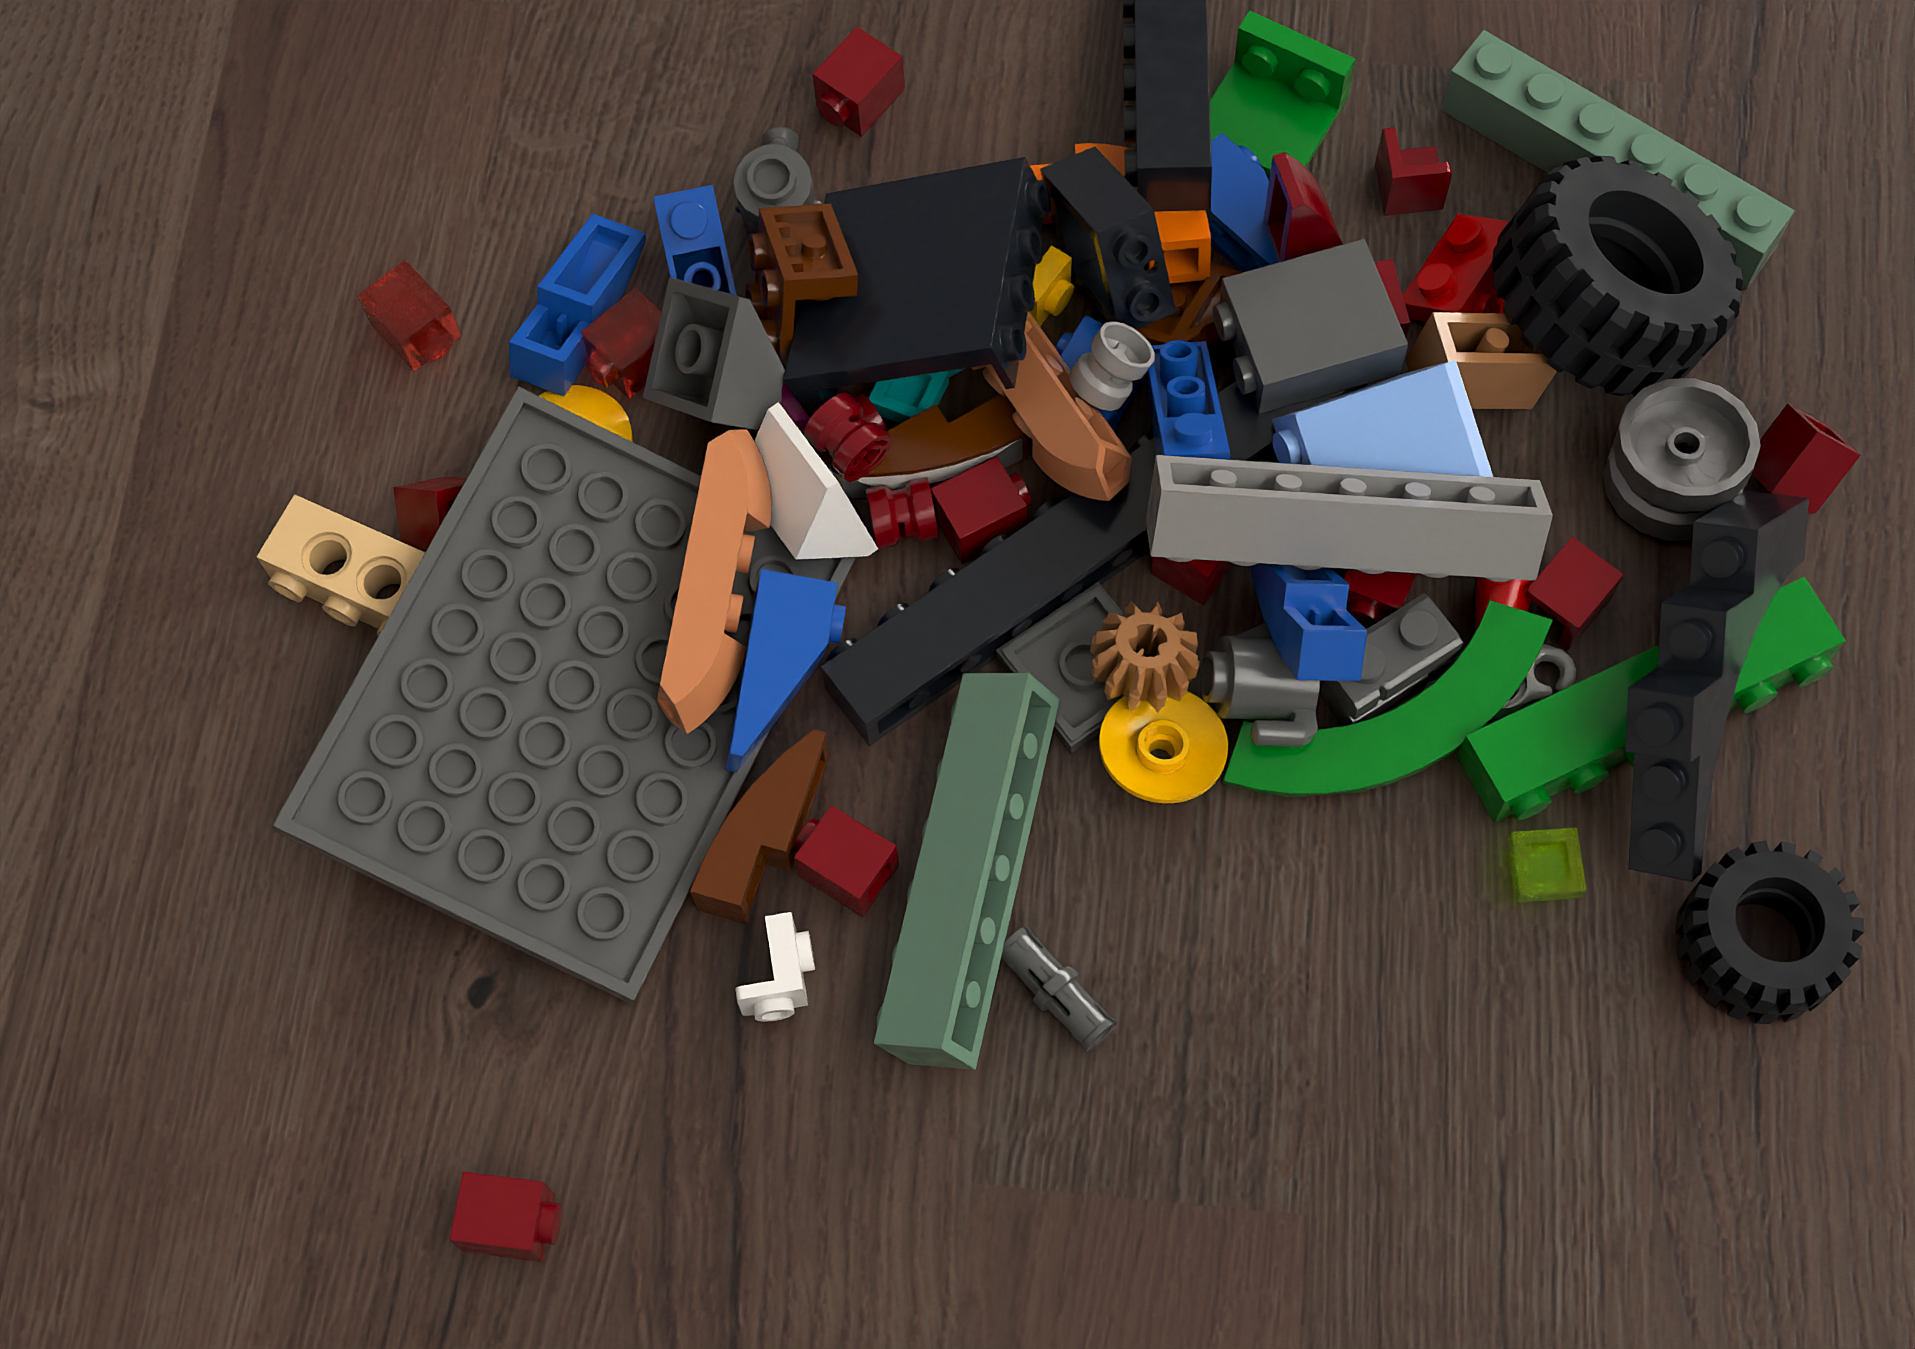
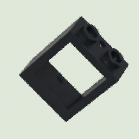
(1110, 239)

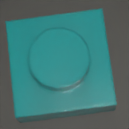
(908, 396)

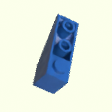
(694, 238)
(1185, 402)

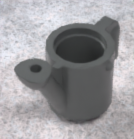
(772, 177)
(1253, 683)

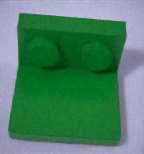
(1280, 91)

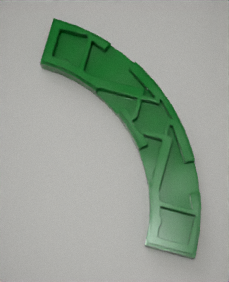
(1411, 735)

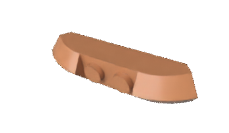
(1066, 432)
(699, 656)

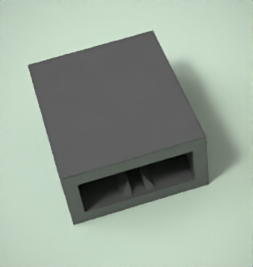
(1310, 326)

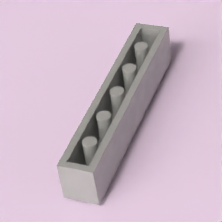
(1347, 518)

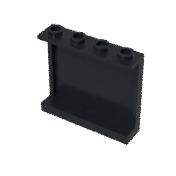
(939, 281)

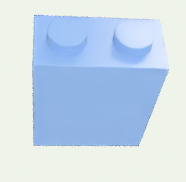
(1396, 425)

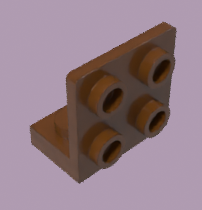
(796, 258)

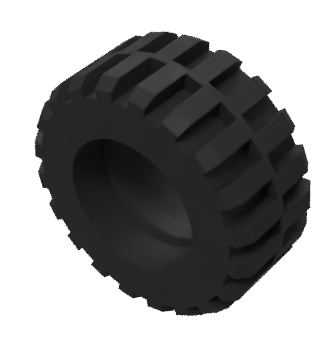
(1616, 275)

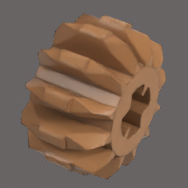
(1144, 656)

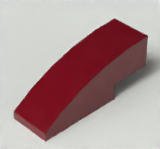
(1297, 211)

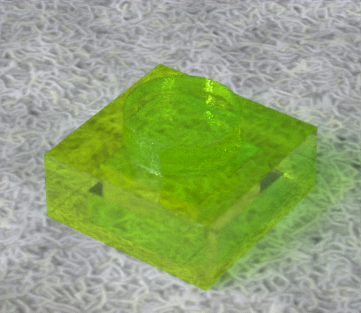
(1546, 865)

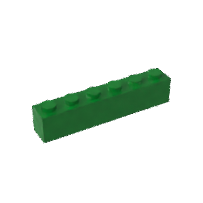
(1583, 728)

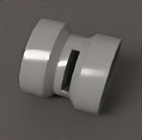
(1116, 360)

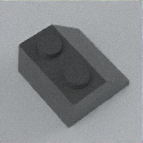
(713, 358)

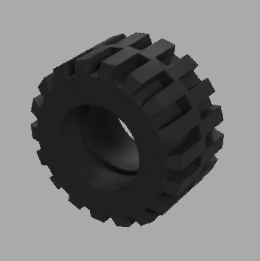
(1800, 893)

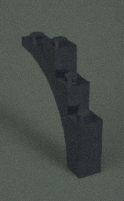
(1704, 638)

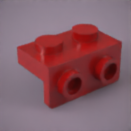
(1458, 271)

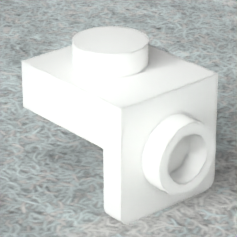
(790, 957)

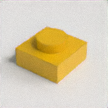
(1052, 284)

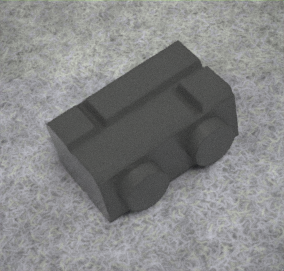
(1398, 659)

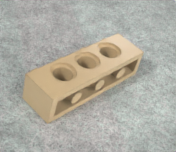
(314, 537)

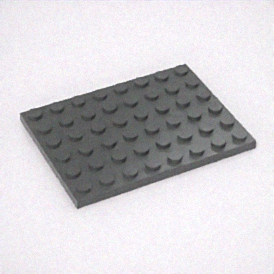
(511, 714)

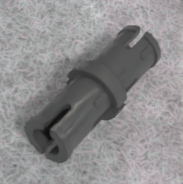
(1057, 989)

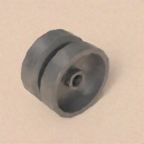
(1679, 456)

